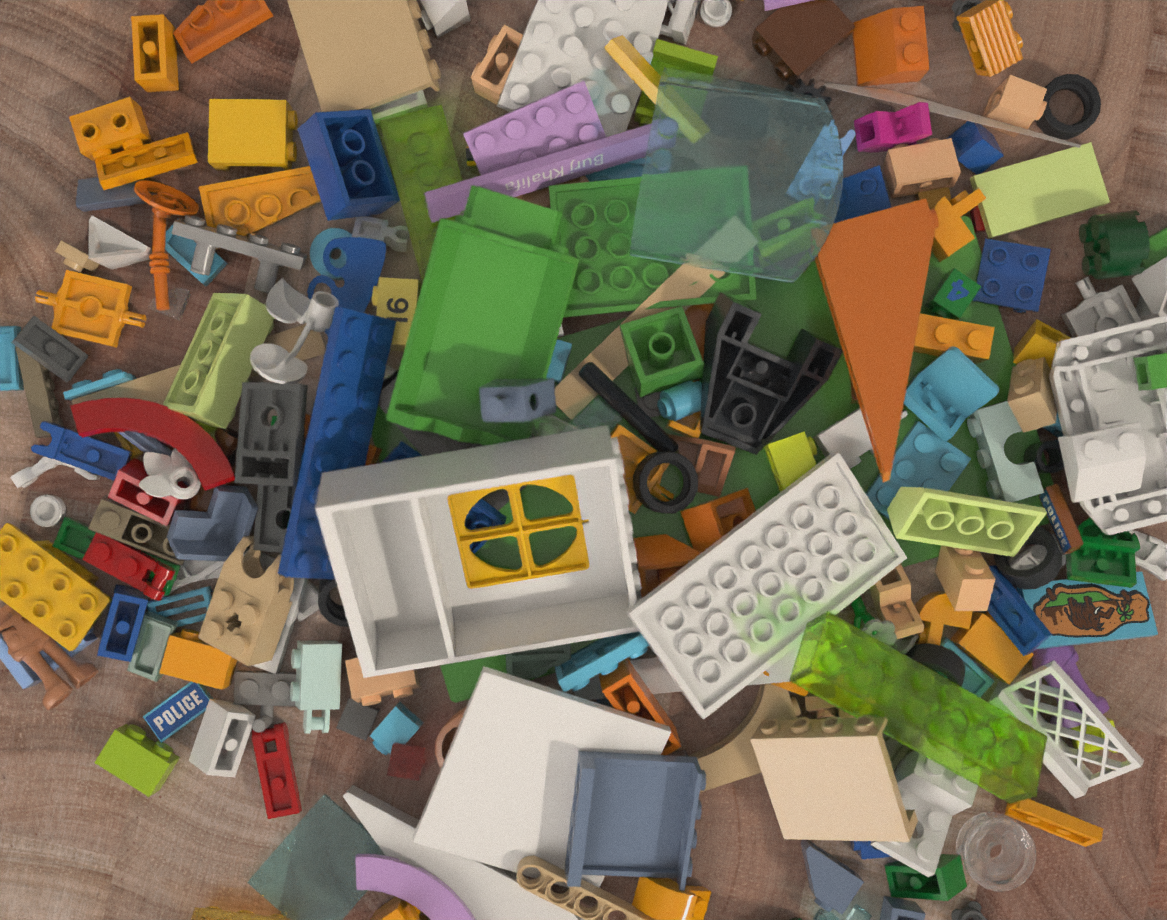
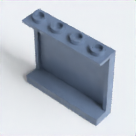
(633, 816)

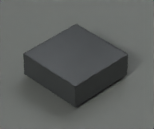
(357, 719)

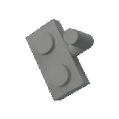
(265, 690)

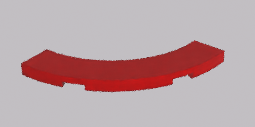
(161, 424)

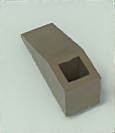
(132, 529)

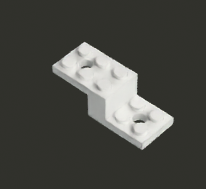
(935, 797)

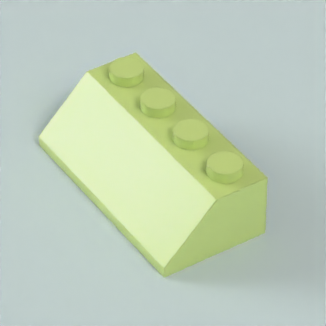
(219, 359)
(962, 520)

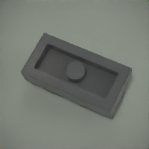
(50, 349)

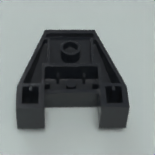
(752, 389)

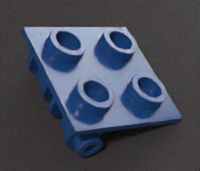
(863, 194)
(1012, 275)

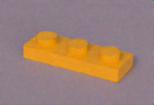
(145, 161)

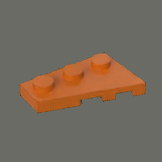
(217, 24)

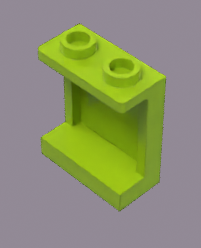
(674, 57)

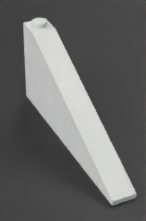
(485, 889)

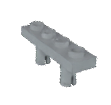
(225, 237)

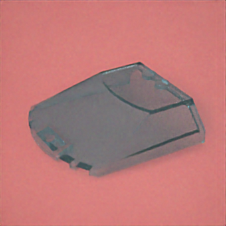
(737, 177)

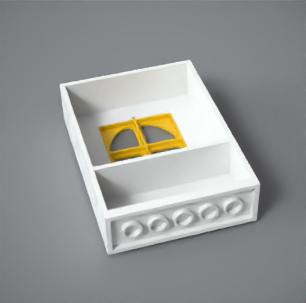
(424, 596)

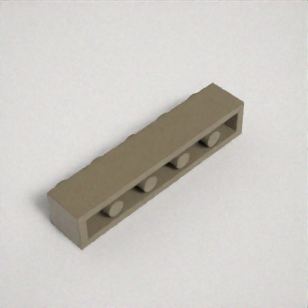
(39, 393)

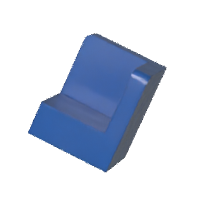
(975, 147)

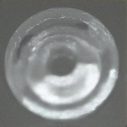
(1014, 862)

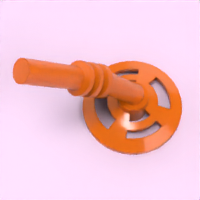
(163, 207)

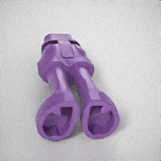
(1066, 658)

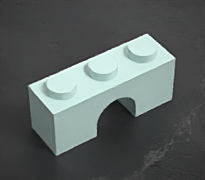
(1006, 480)

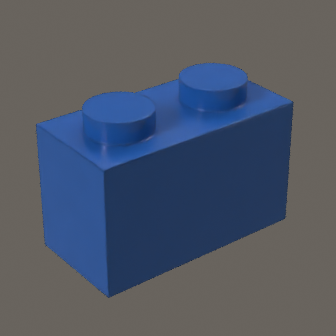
(122, 623)

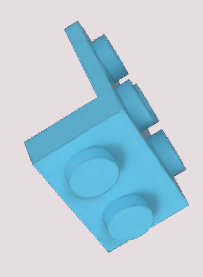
(948, 392)

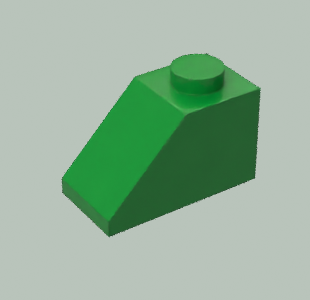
(943, 885)

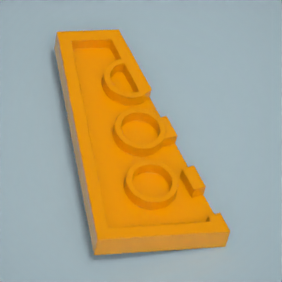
(258, 200)

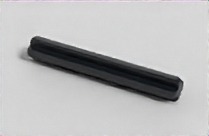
(627, 408)

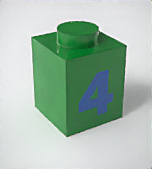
(952, 295)

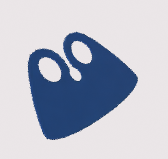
(359, 273)

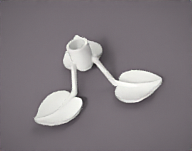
(289, 307)

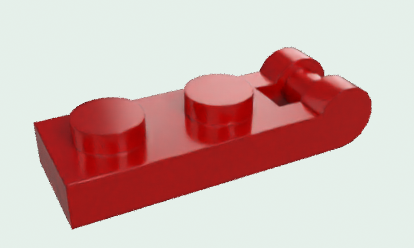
(129, 565)
(276, 772)

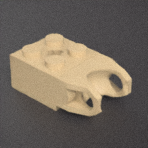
(247, 607)

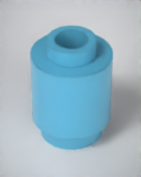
(680, 400)

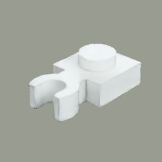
(379, 230)

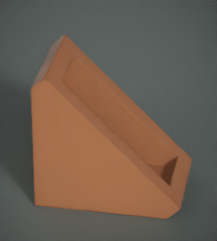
(710, 461)

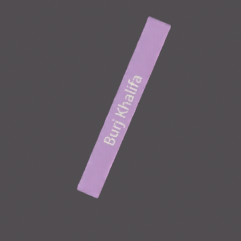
(543, 171)

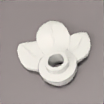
(165, 474)

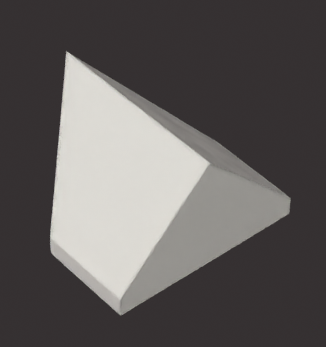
(113, 247)

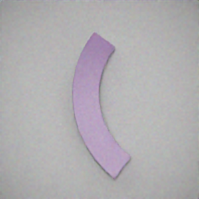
(410, 884)

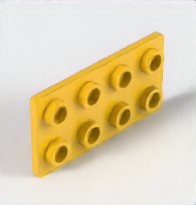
(48, 587)

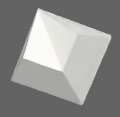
(1153, 291)

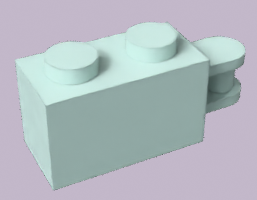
(316, 681)

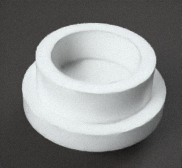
(716, 12)

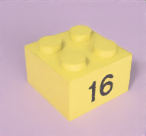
(397, 301)

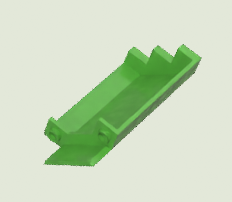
(483, 316)

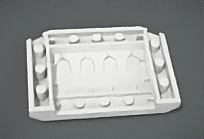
(1097, 389)

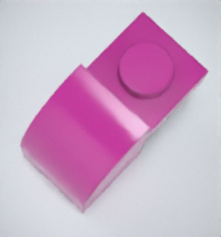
(887, 129)

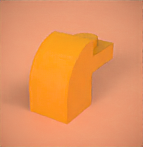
(952, 230)
(936, 612)
(664, 900)

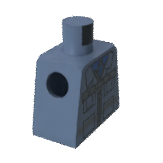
(509, 399)

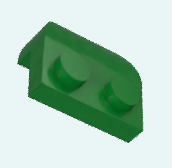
(1103, 557)

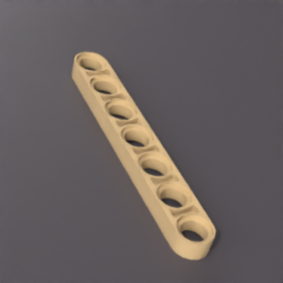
(570, 899)

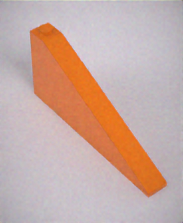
(875, 290)

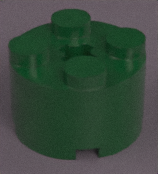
(1114, 245)

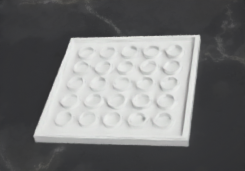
(514, 771)

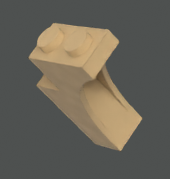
(734, 755)

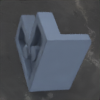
(215, 532)

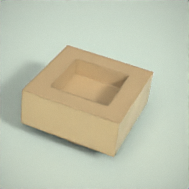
(75, 258)

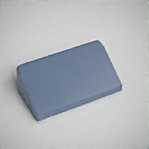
(92, 196)

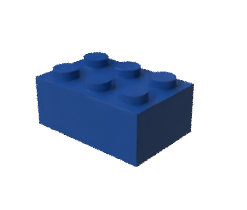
(348, 164)

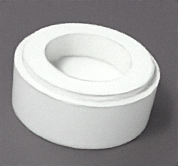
(48, 510)

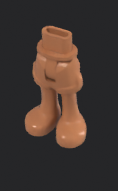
(26, 642)

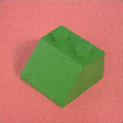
(661, 351)

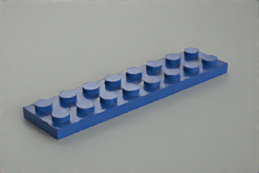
(337, 430)

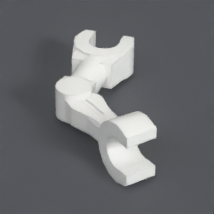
(30, 474)

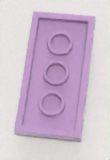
(536, 130)

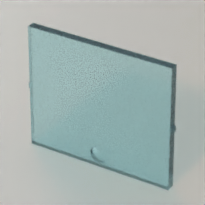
(316, 865)

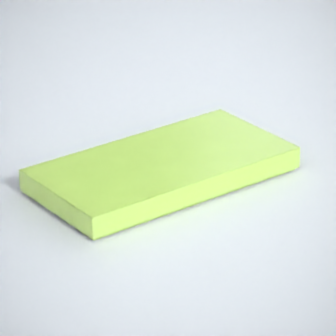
(1040, 190)

